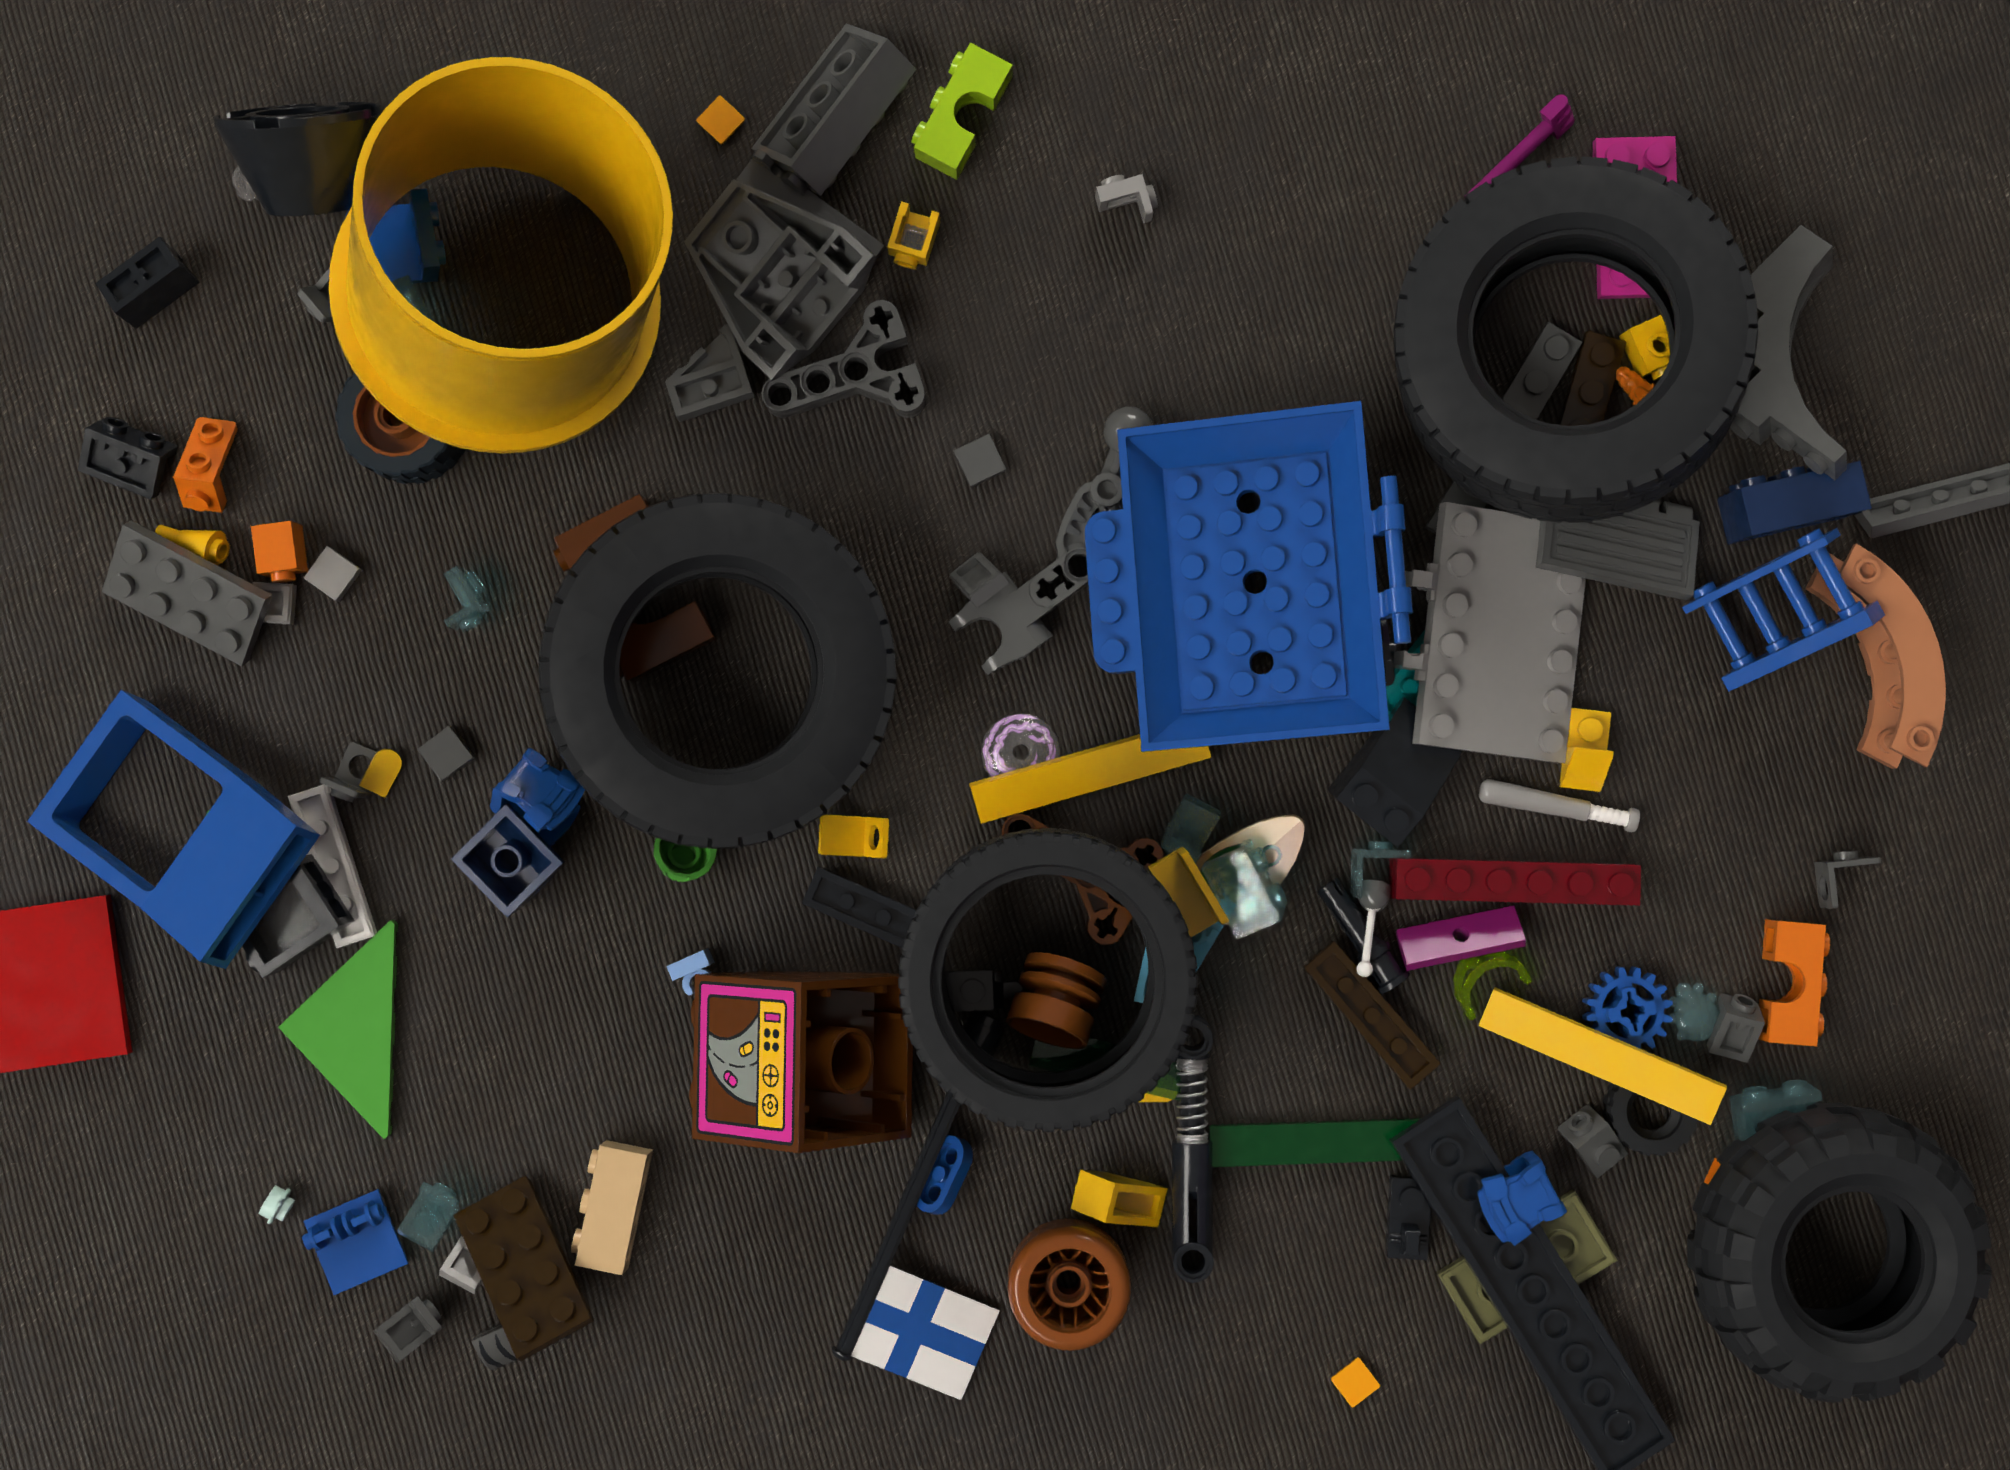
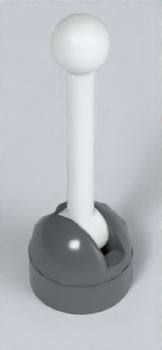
(1374, 899)

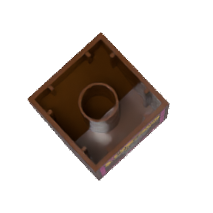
(800, 1060)

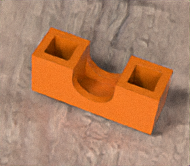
(1797, 1015)

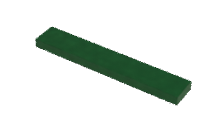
(1306, 1142)

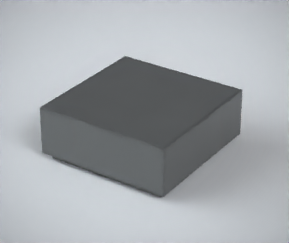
(979, 460)
(446, 753)

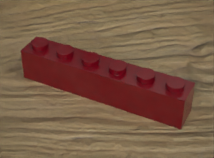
(1515, 881)

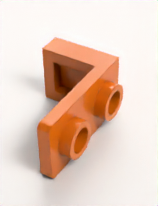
(202, 463)

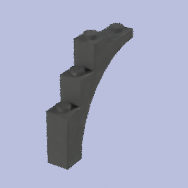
(1772, 397)

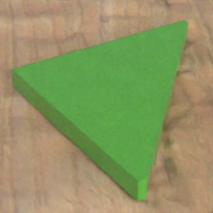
(351, 1028)

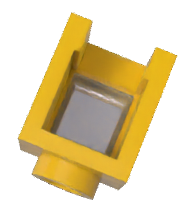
(912, 237)

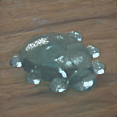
(1694, 1012)

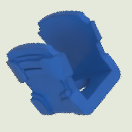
(540, 796)
(1521, 1200)

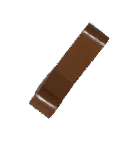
(1095, 899)

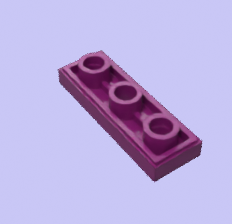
(1482, 935)

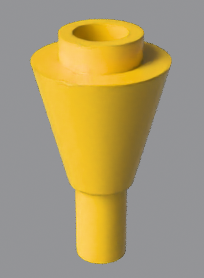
(205, 543)

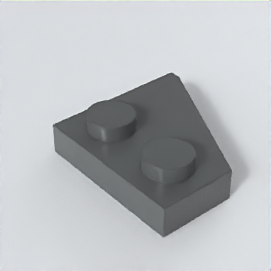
(710, 379)

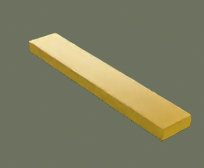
(1074, 776)
(1603, 1056)

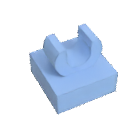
(689, 967)

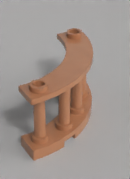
(1899, 657)

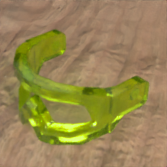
(1502, 960)

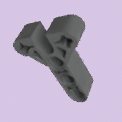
(864, 349)

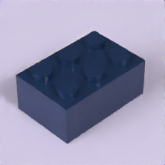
(1791, 502)

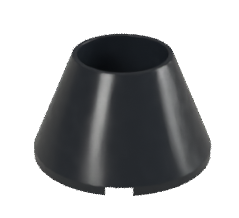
(299, 154)

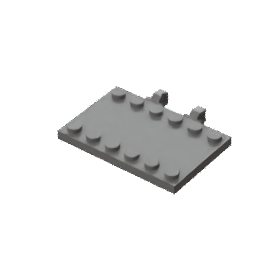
(1495, 640)

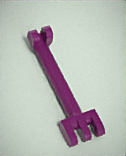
(1556, 119)

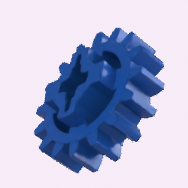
(1624, 993)

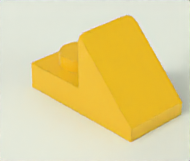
(1587, 751)

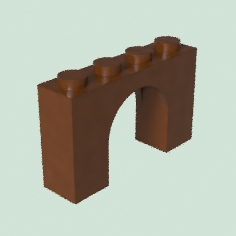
(648, 644)

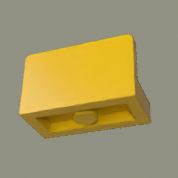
(1188, 890)

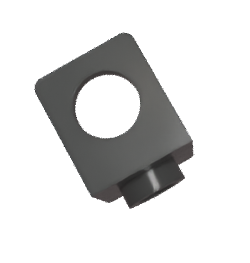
(344, 783)
(1825, 872)

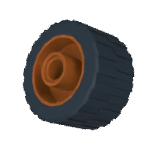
(387, 443)

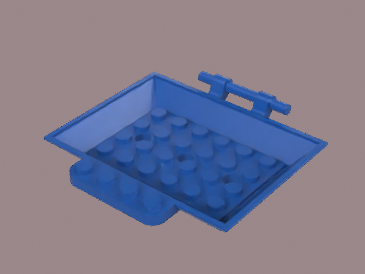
(1177, 563)

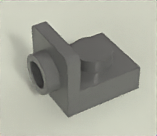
(1736, 1027)

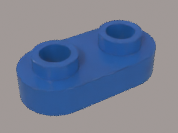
(946, 1176)

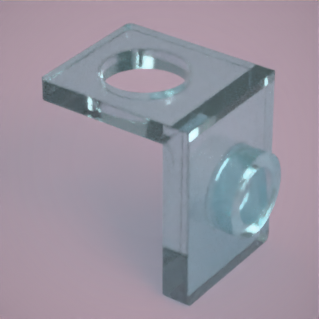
(1375, 849)

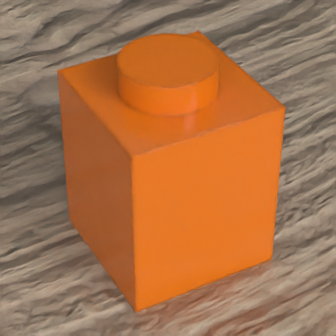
(279, 550)

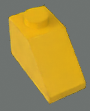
(1118, 1199)

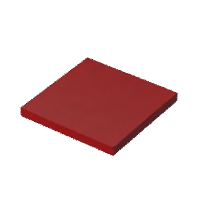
(60, 985)

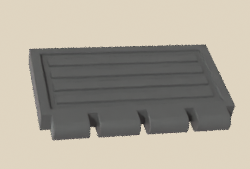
(1631, 550)

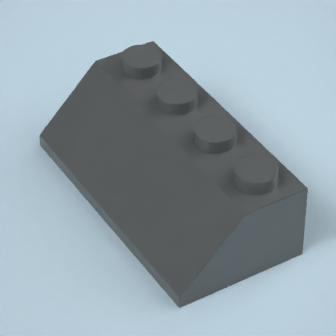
(836, 107)

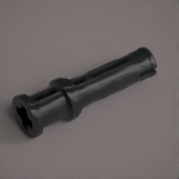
(1385, 967)

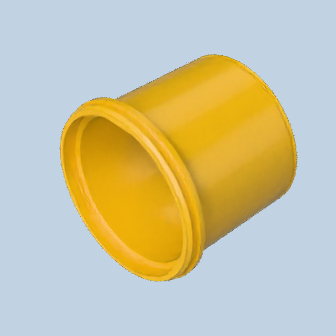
(527, 121)

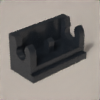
(146, 283)

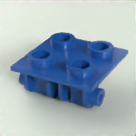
(355, 1242)

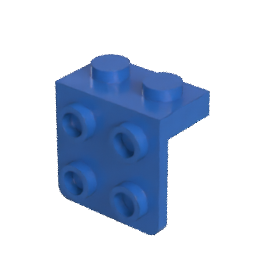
(407, 241)

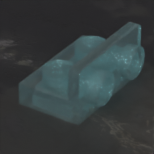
(1245, 889)

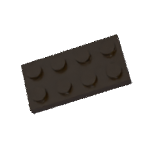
(523, 1268)

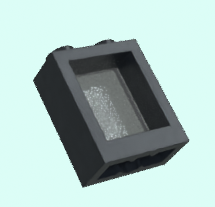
(297, 920)

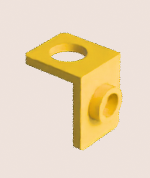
(852, 836)

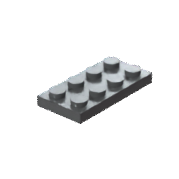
(186, 593)

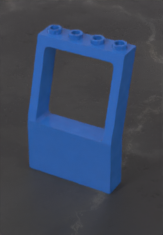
(225, 869)

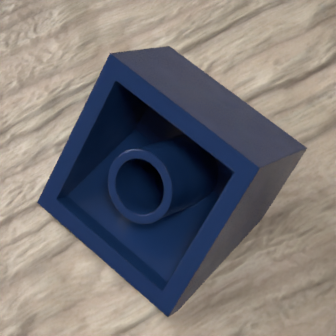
(508, 861)

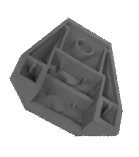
(777, 273)

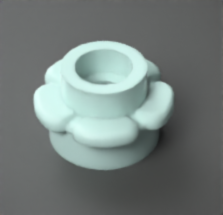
(277, 1204)

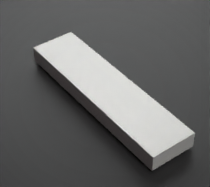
(335, 858)

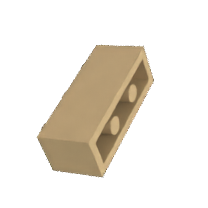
(611, 1207)

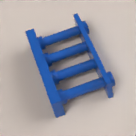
(1815, 631)

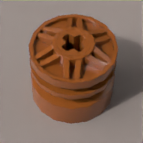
(1056, 1001)

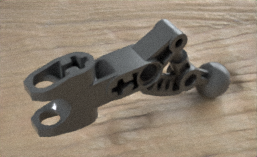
(1020, 609)

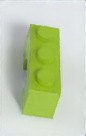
(975, 79)

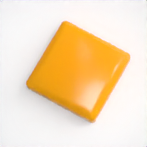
(720, 120)
(1355, 1382)

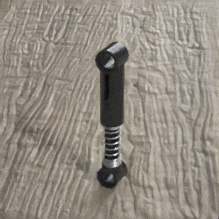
(1193, 1161)

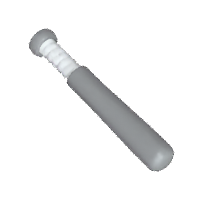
(1544, 802)

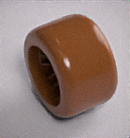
(1076, 1315)

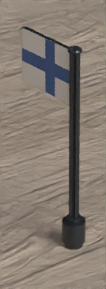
(907, 1319)

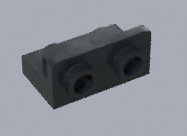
(125, 456)

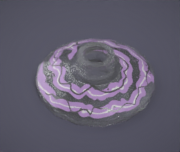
(1013, 731)

